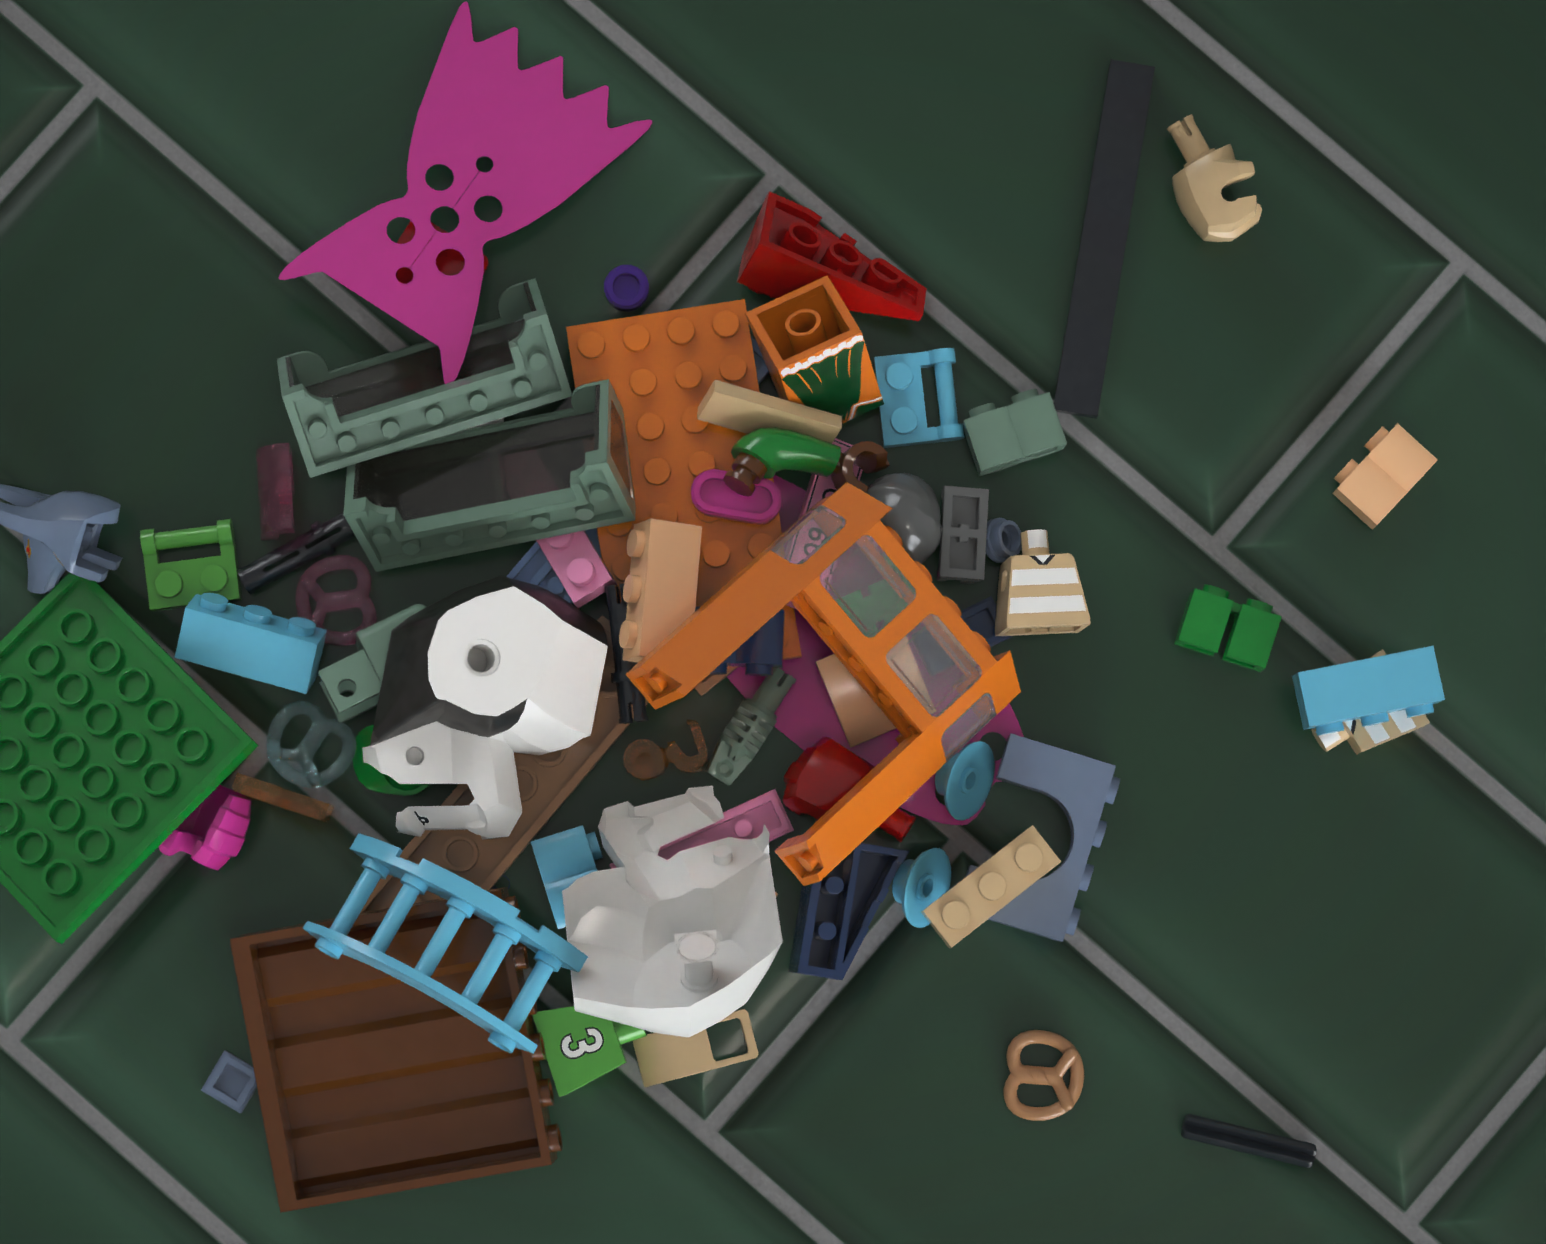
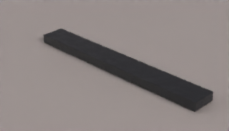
(1103, 239)

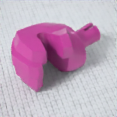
(213, 829)

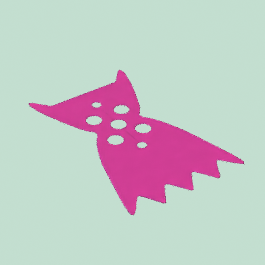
(470, 110)

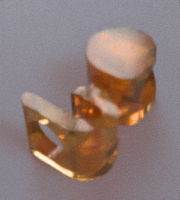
(648, 760)

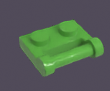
(177, 582)

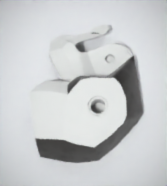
(473, 685)

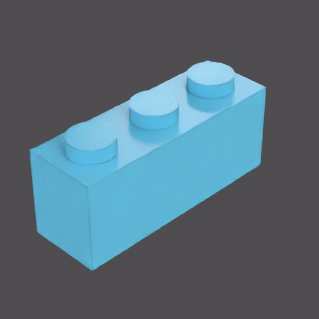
(251, 642)
(1368, 690)

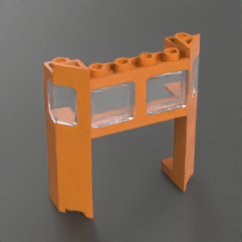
(883, 626)

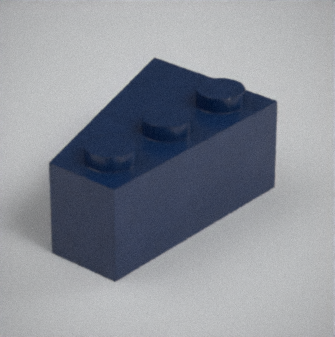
(839, 909)

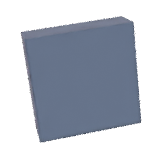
(231, 1082)

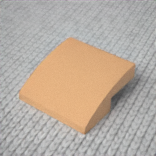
(855, 709)

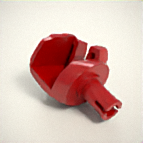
(825, 776)

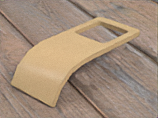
(674, 1057)

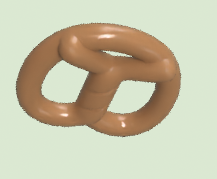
(1043, 1075)

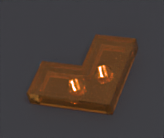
(282, 798)

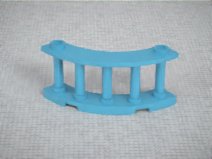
(463, 901)

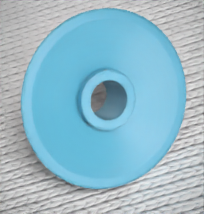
(966, 780)
(921, 883)

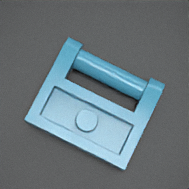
(903, 397)

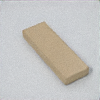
(751, 410)

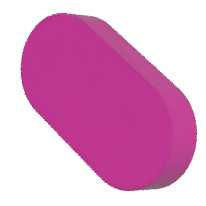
(717, 500)

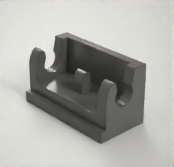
(963, 534)

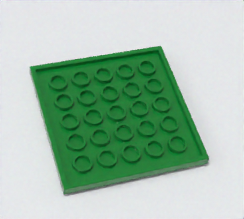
(97, 752)

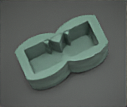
(1013, 432)

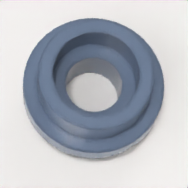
(1002, 539)

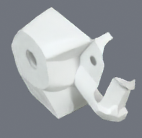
(675, 936)

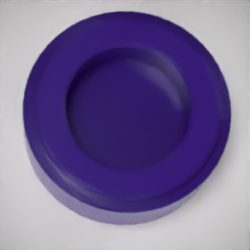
(626, 288)

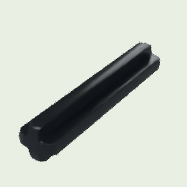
(1248, 1140)

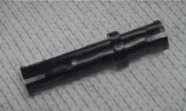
(255, 576)
(626, 690)

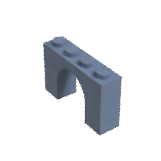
(1080, 789)

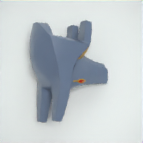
(60, 533)

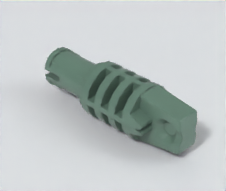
(748, 728)

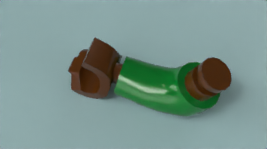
(777, 449)

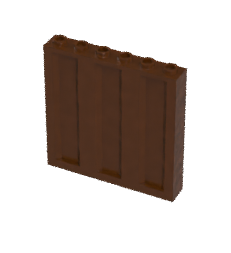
(379, 1082)

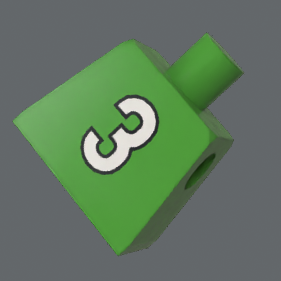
(582, 1046)

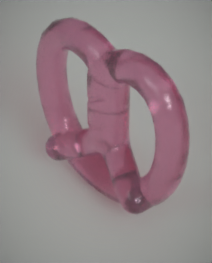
(336, 600)

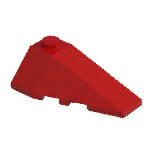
(794, 250)

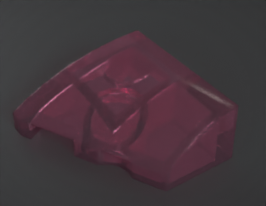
(275, 490)

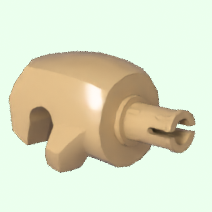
(1200, 186)

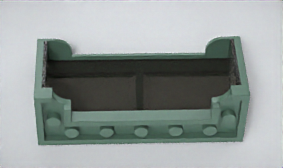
(403, 395)
(495, 484)

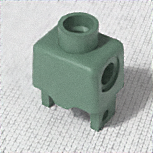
(363, 670)

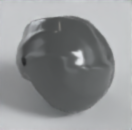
(913, 514)

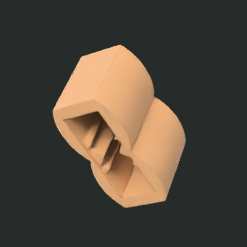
(1384, 475)

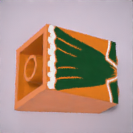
(816, 351)

